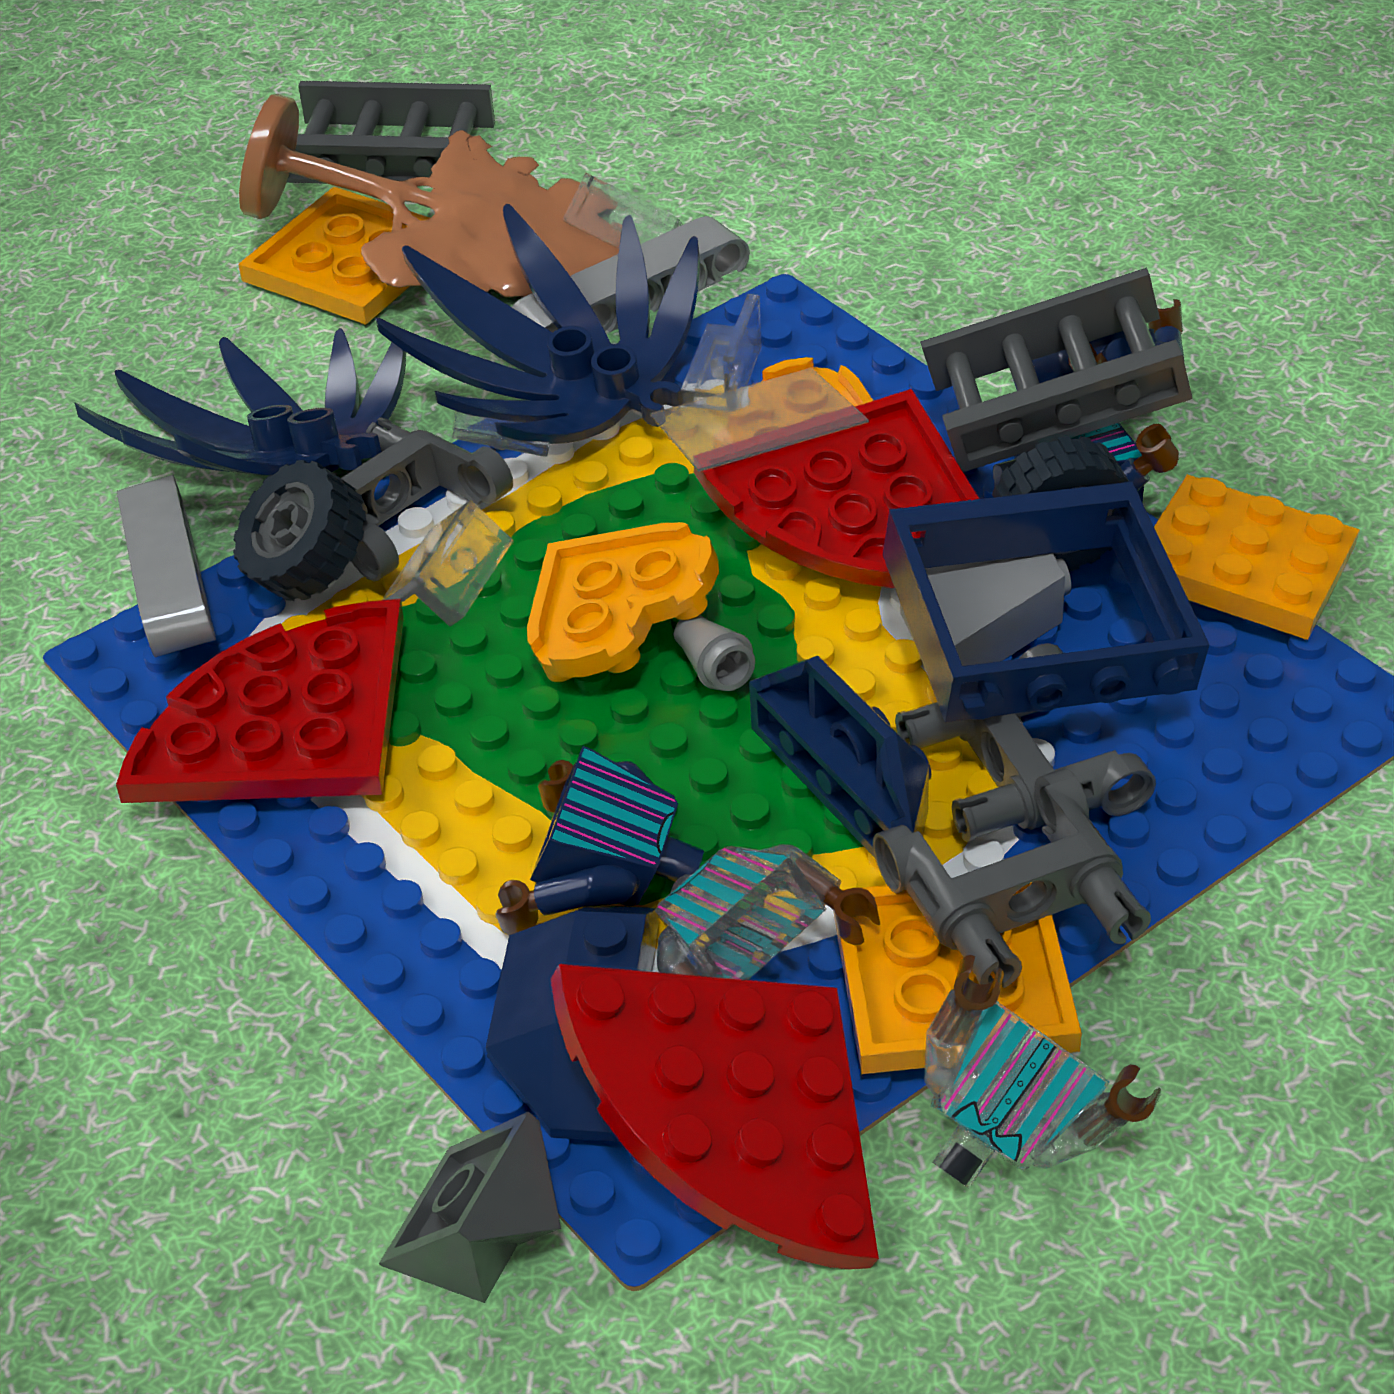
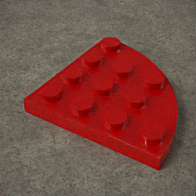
(833, 494)
(278, 715)
(730, 1100)

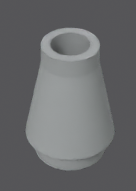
(717, 654)

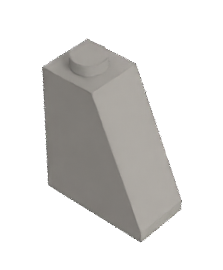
(999, 603)

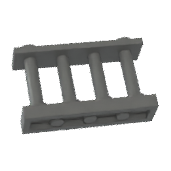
(388, 105)
(1068, 404)

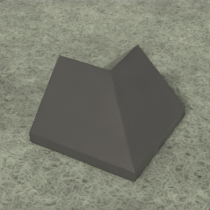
(477, 1210)

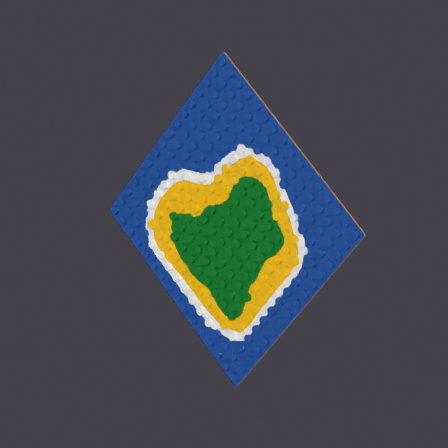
(409, 880)

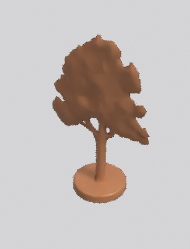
(466, 196)

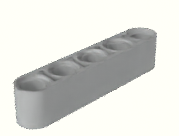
(719, 252)
(164, 566)

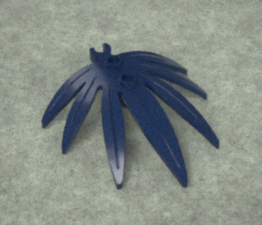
(572, 375)
(277, 426)

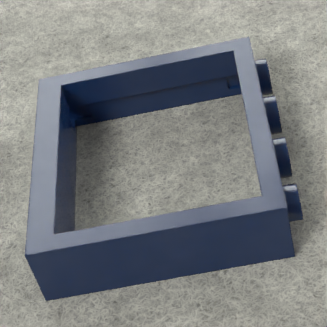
(1038, 526)

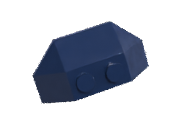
(841, 749)
(524, 1027)

